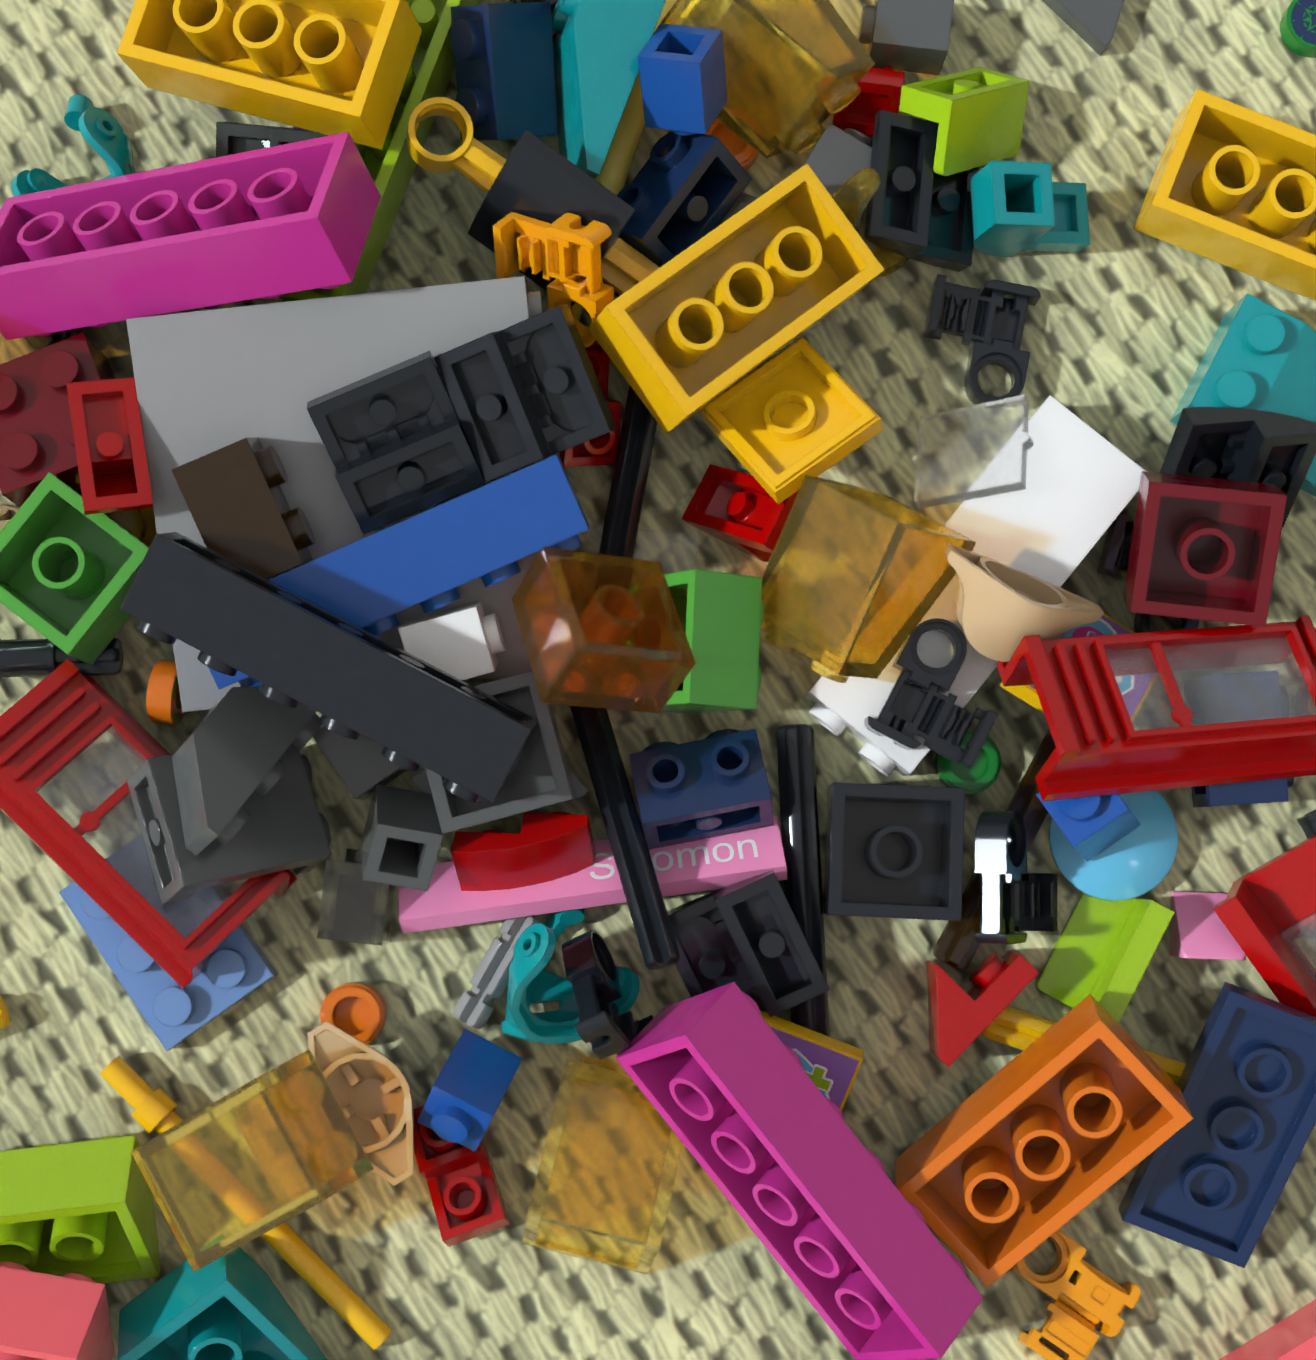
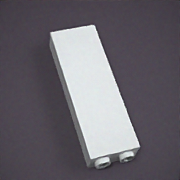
(1070, 499)

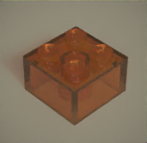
(601, 631)

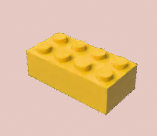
(280, 60)
(1237, 192)
(735, 298)

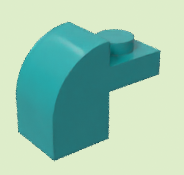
(1024, 210)

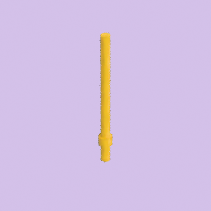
(156, 1112)

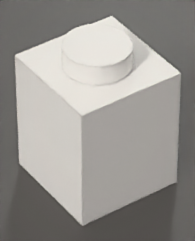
(456, 640)

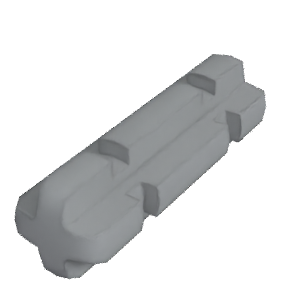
(491, 975)

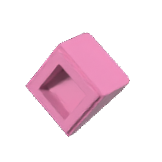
(1198, 930)

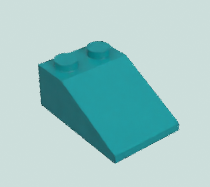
(596, 71)
(1258, 363)
(214, 1315)

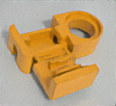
(562, 252)
(1076, 1304)

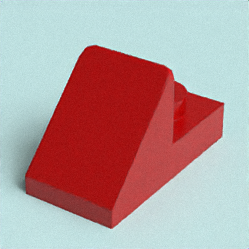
(109, 445)
(738, 511)
(960, 1016)

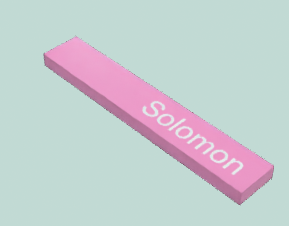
(679, 869)

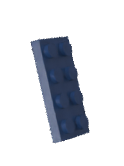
(1251, 1118)

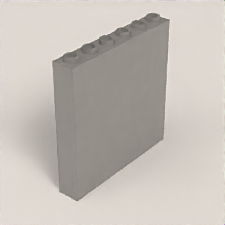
(250, 375)

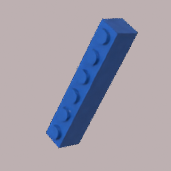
(440, 550)

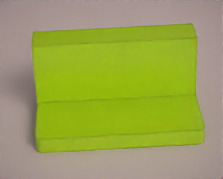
(976, 114)
(1104, 951)

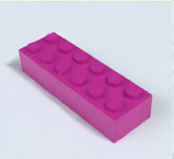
(185, 237)
(800, 1177)

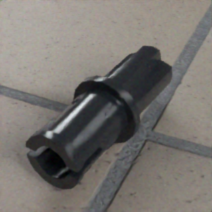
(42, 657)

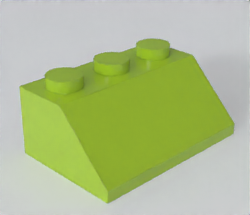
(78, 1210)

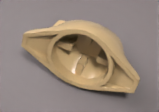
(1005, 604)
(371, 1097)

